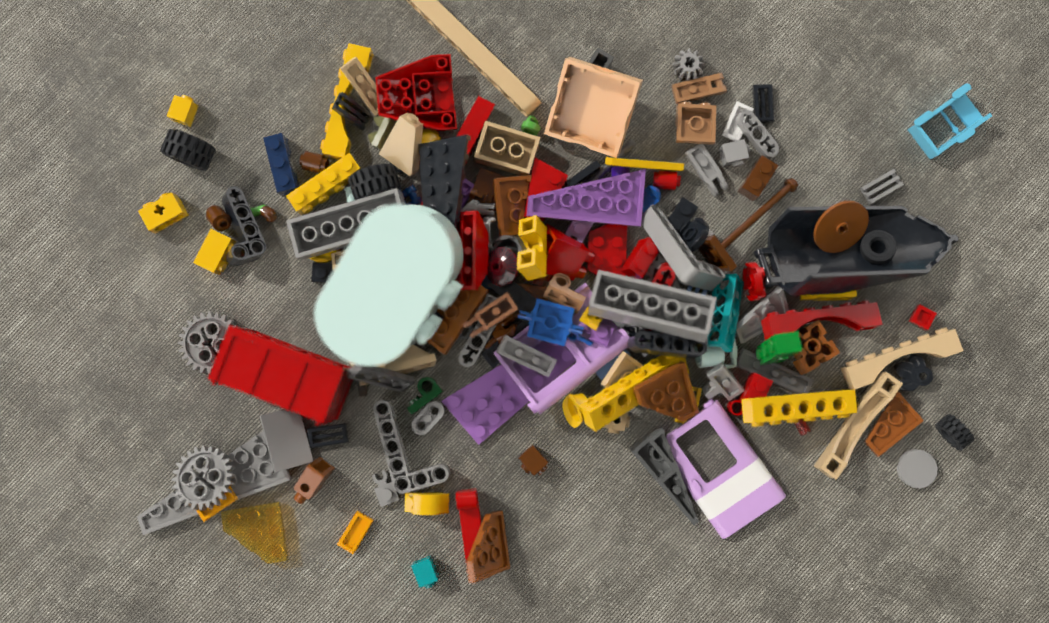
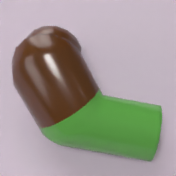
(265, 211)

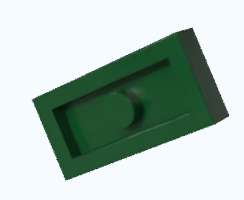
(417, 403)

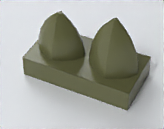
(379, 137)

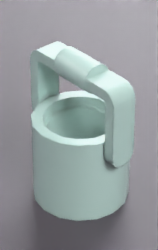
(715, 356)

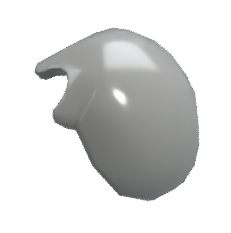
(491, 225)

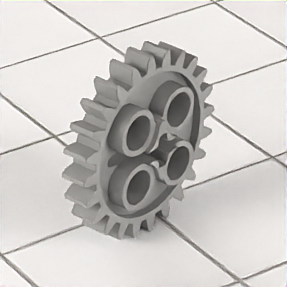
(194, 351)
(191, 492)

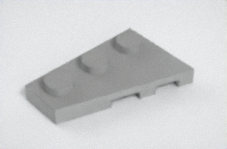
(751, 323)

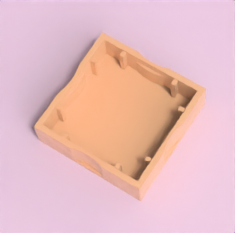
(593, 106)

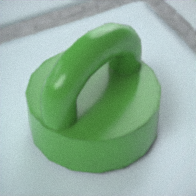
(531, 127)

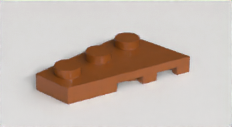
(892, 425)

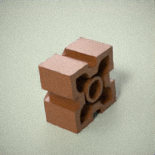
(820, 350)

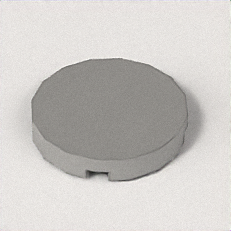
(917, 468)

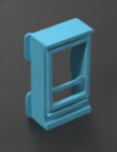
(966, 112)

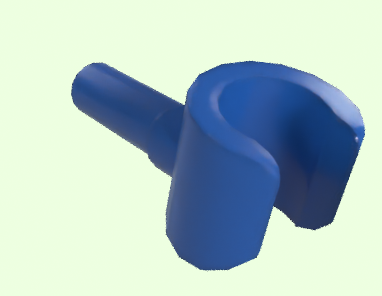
(574, 336)

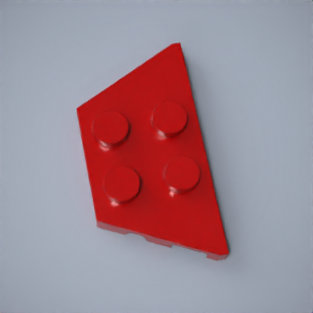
(609, 248)

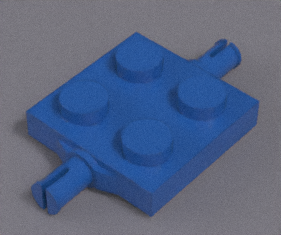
(551, 322)

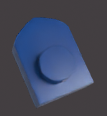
(651, 197)

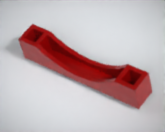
(857, 317)

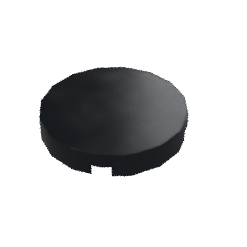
(694, 233)

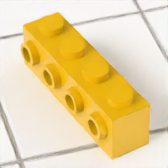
(323, 185)

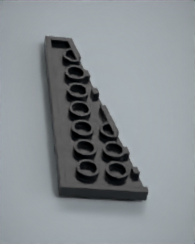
(443, 174)

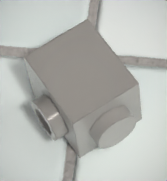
(734, 153)

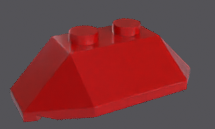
(475, 250)

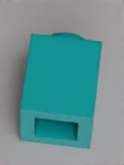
(425, 572)

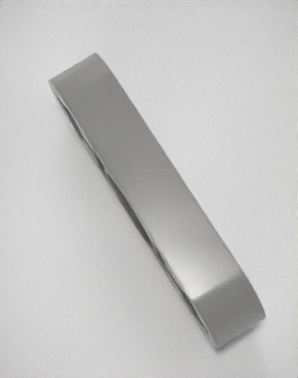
(761, 148)

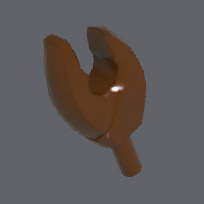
(501, 330)

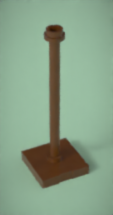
(715, 252)

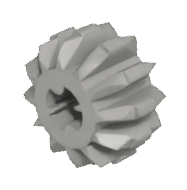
(689, 58)

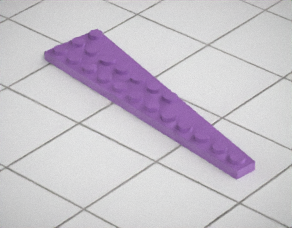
(496, 396)

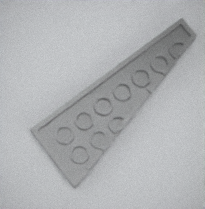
(252, 472)

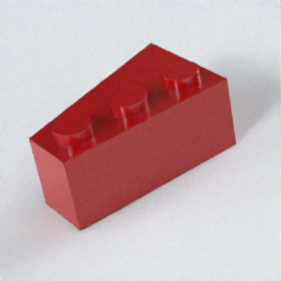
(544, 179)

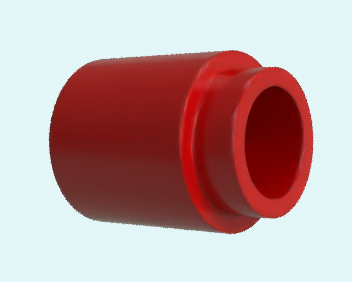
(666, 180)

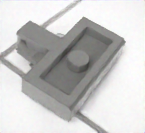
(722, 382)

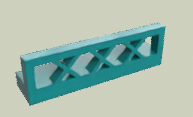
(730, 313)

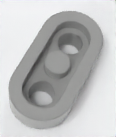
(428, 418)

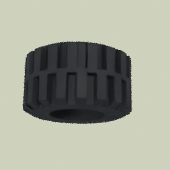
(187, 149)
(373, 180)

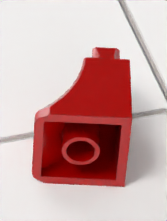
(566, 255)

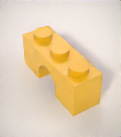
(532, 261)

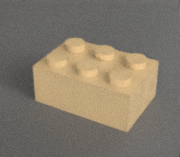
(507, 149)

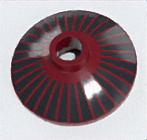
(507, 266)

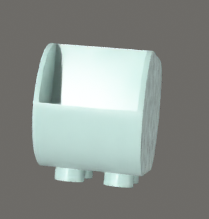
(390, 284)

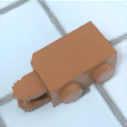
(492, 314)

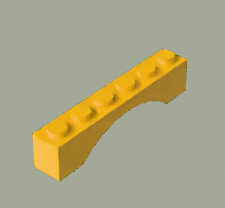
(337, 141)

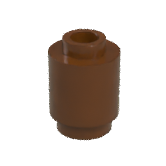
(313, 162)
(218, 218)

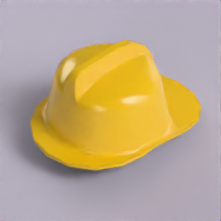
(571, 409)

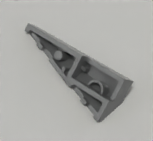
(657, 458)

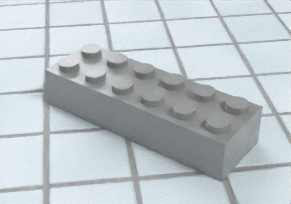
(336, 226)
(652, 306)

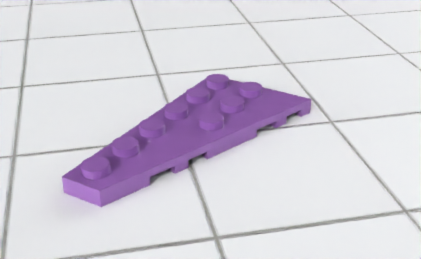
(605, 201)

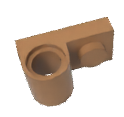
(559, 292)

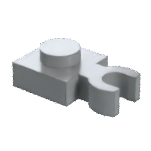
(385, 492)

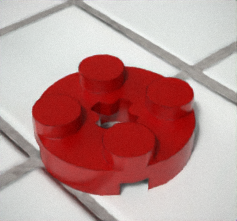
(753, 281)

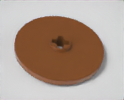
(845, 214)

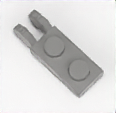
(706, 168)

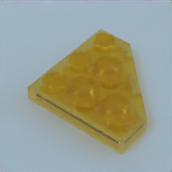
(259, 530)

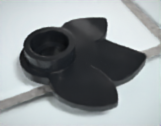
(910, 373)

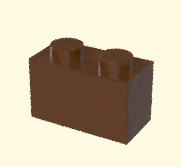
(757, 178)

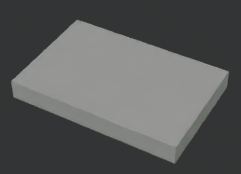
(286, 439)

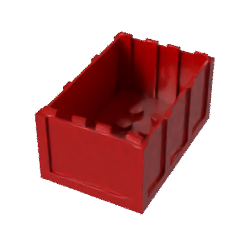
(281, 374)

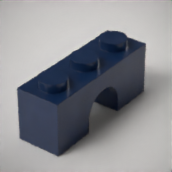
(279, 159)

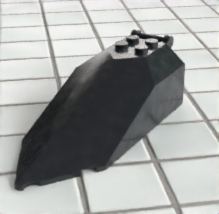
(808, 270)

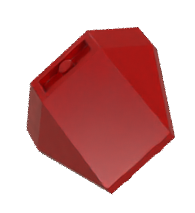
(419, 89)

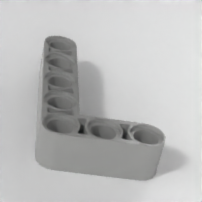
(677, 253)
(399, 454)

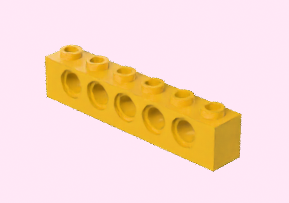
(620, 396)
(843, 401)

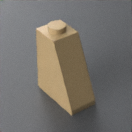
(403, 144)

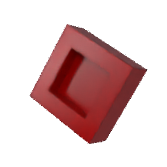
(922, 317)

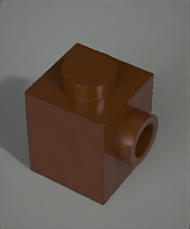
(533, 461)

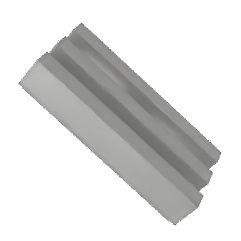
(895, 179)

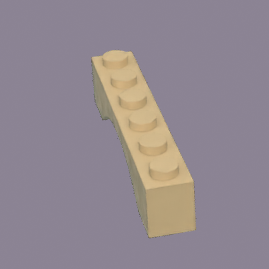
(864, 372)
(840, 448)

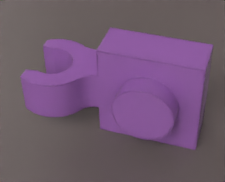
(601, 335)

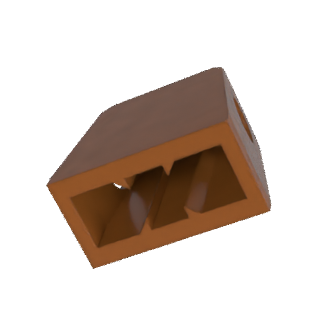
(312, 479)

